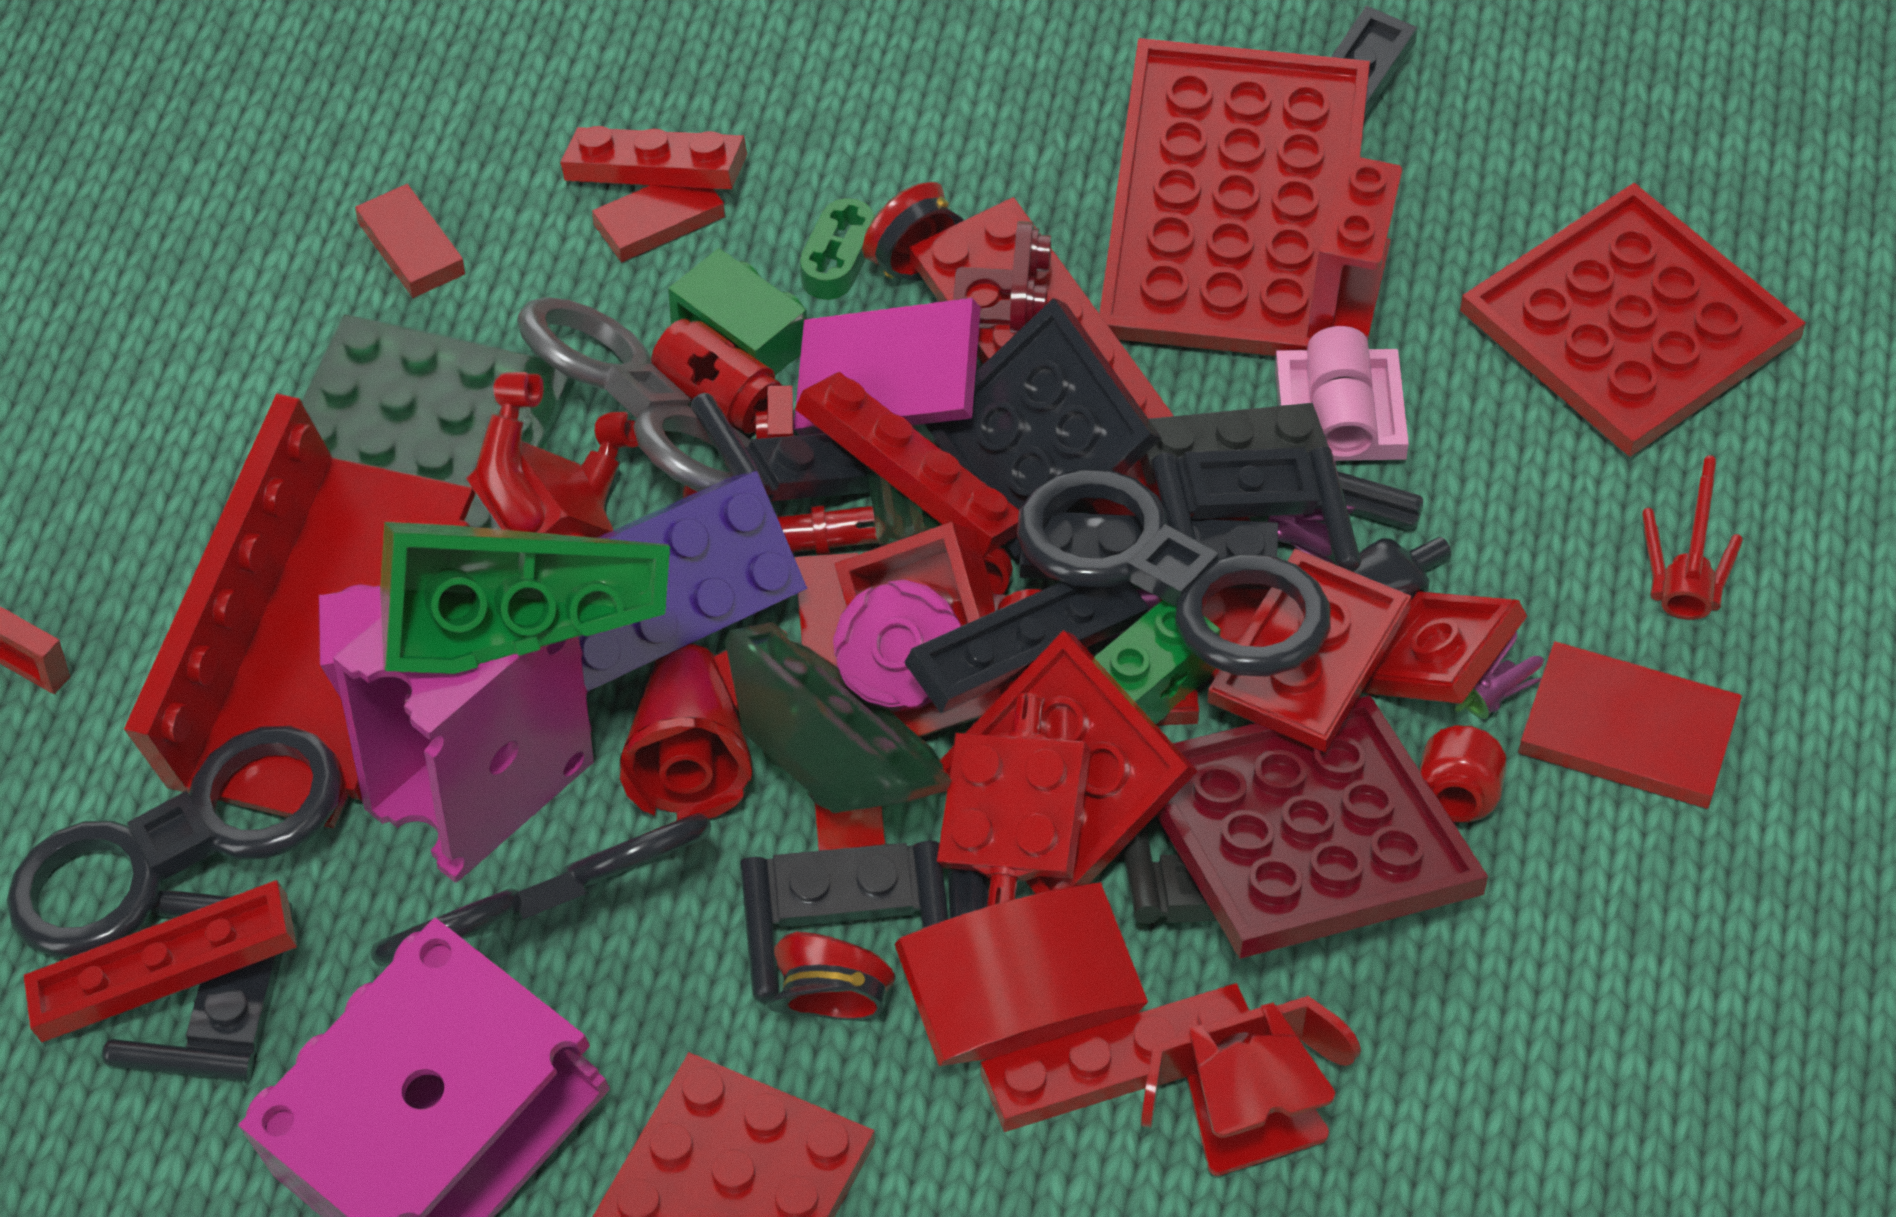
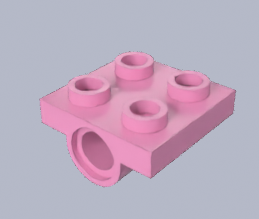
(1352, 391)

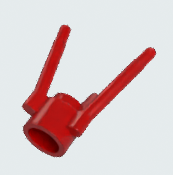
(1689, 585)

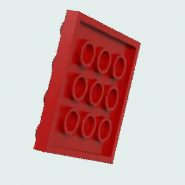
(1632, 318)

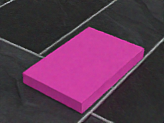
(905, 357)

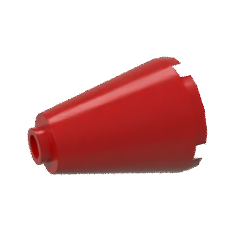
(686, 740)

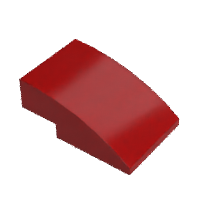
(1020, 973)

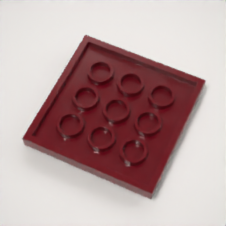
(1314, 839)

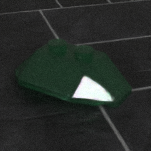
(822, 730)

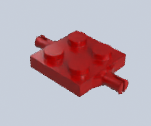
(1014, 803)

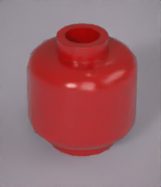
(1464, 771)

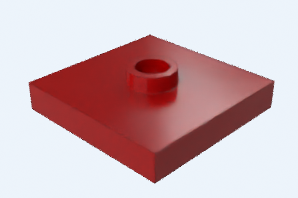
(1445, 646)

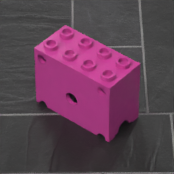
(466, 747)
(426, 1091)

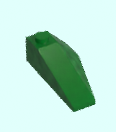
(496, 593)

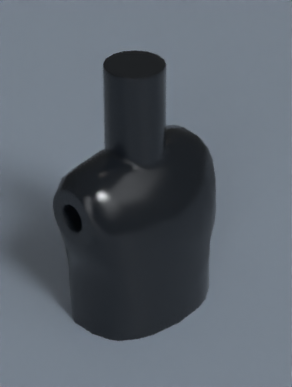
(1402, 569)

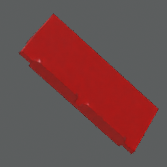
(250, 619)

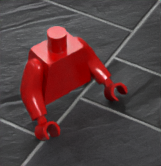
(538, 489)

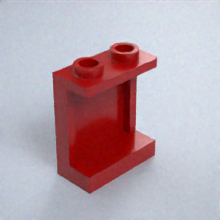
(1354, 245)

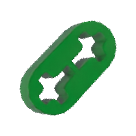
(827, 245)

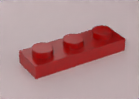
(654, 157)

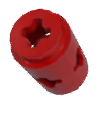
(693, 356)

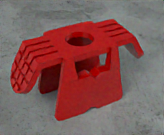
(1258, 1092)

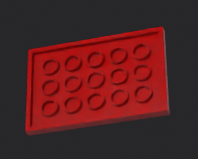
(1227, 193)

